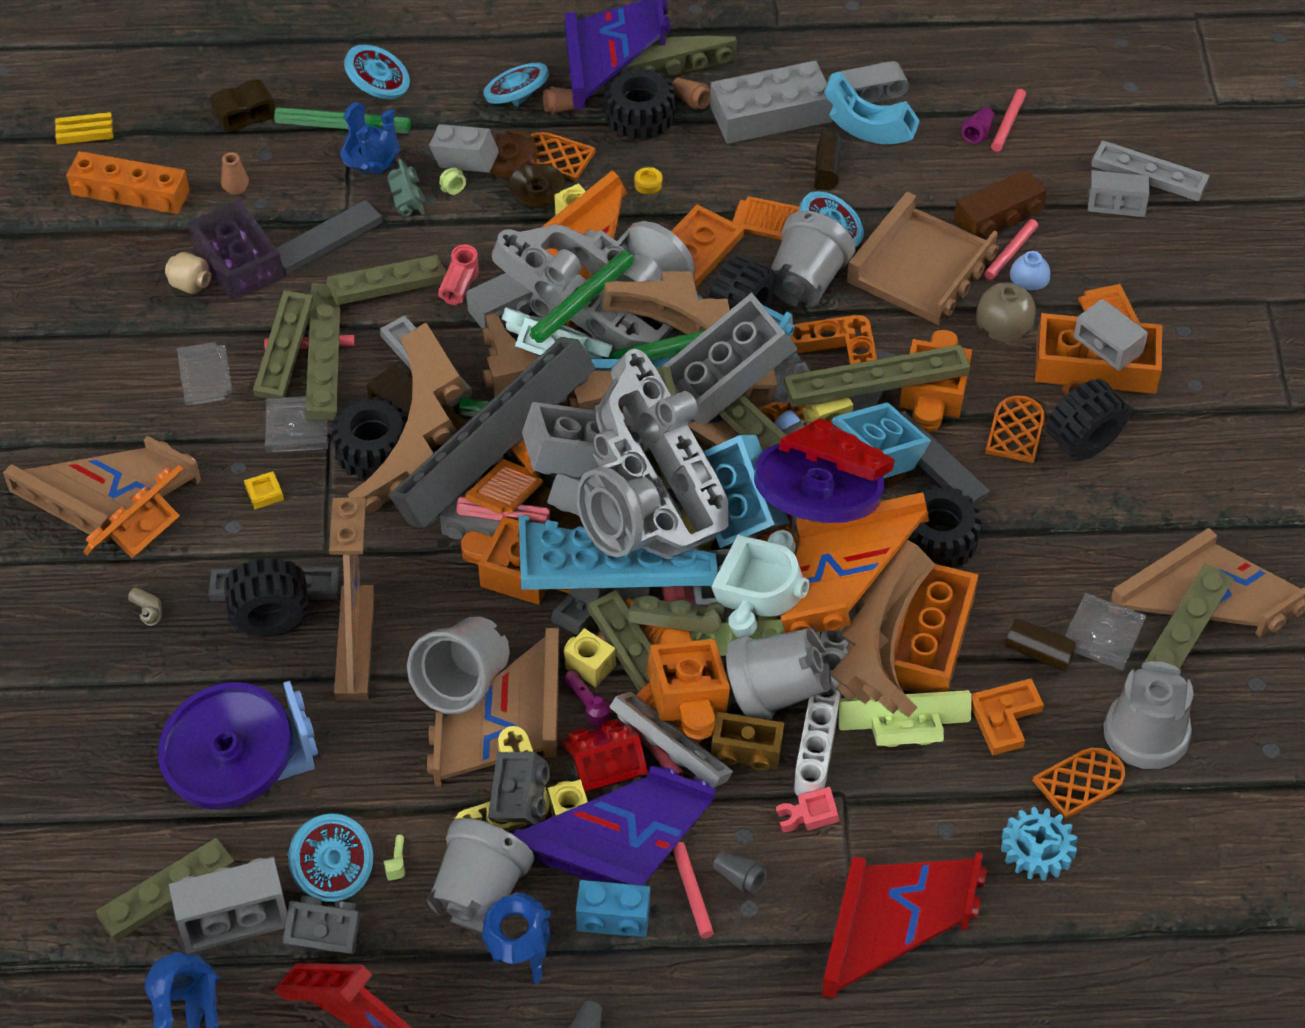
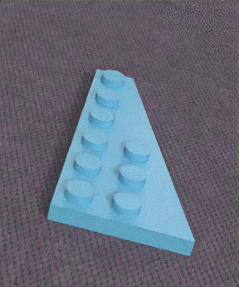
(570, 560)

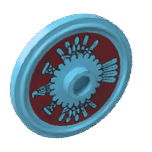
(377, 71)
(516, 84)
(837, 210)
(330, 857)

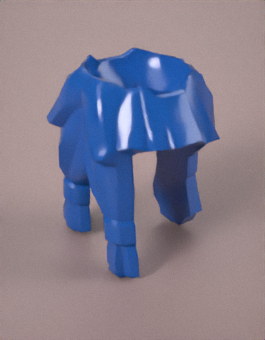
(377, 146)
(529, 945)
(192, 983)

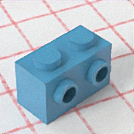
(613, 908)

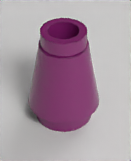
(978, 126)

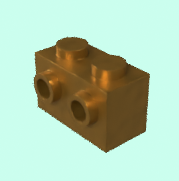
(747, 741)

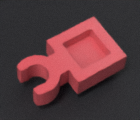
(814, 809)

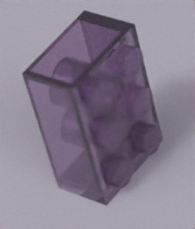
(236, 250)

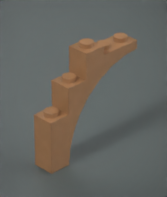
(677, 304)
(508, 362)
(427, 424)
(869, 666)

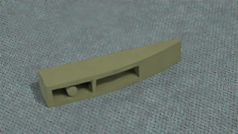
(684, 55)

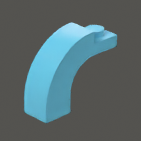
(868, 121)

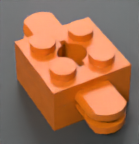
(935, 398)
(497, 559)
(688, 682)

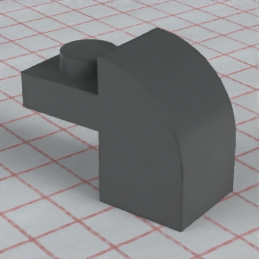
(573, 611)

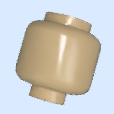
(188, 272)

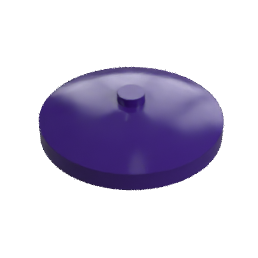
(814, 488)
(225, 745)

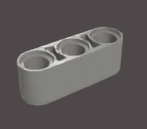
(878, 81)

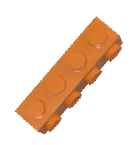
(128, 182)

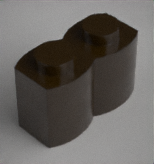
(242, 105)

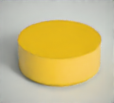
(648, 180)

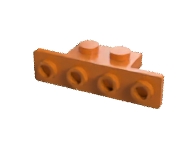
(142, 522)

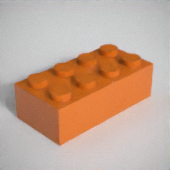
(1065, 359)
(934, 630)

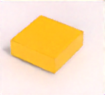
(263, 490)

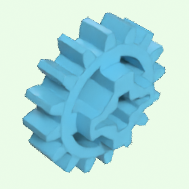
(1054, 848)

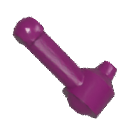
(597, 708)

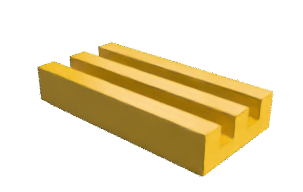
(84, 128)

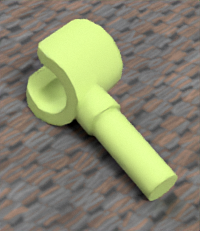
(395, 867)

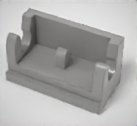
(1118, 193)

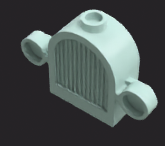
(522, 323)
(759, 580)

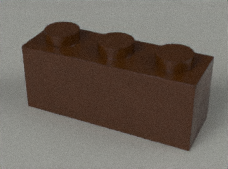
(1001, 204)

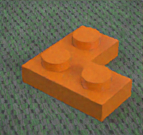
(998, 710)

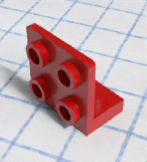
(606, 754)

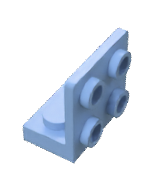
(303, 741)

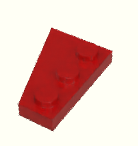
(830, 443)

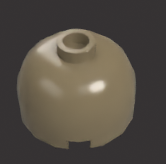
(1006, 312)

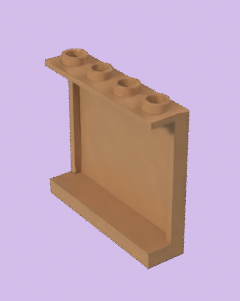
(920, 261)

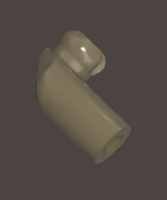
(149, 604)

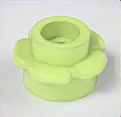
(452, 181)

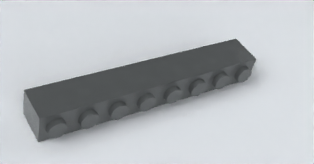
(490, 433)

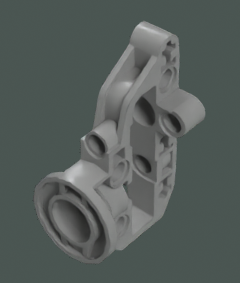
(558, 276)
(619, 497)

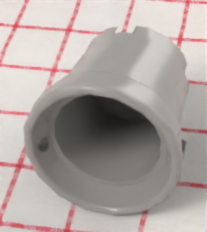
(809, 257)
(456, 664)
(776, 671)
(1151, 717)
(477, 871)

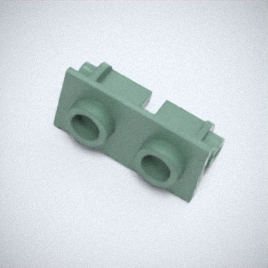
(406, 193)

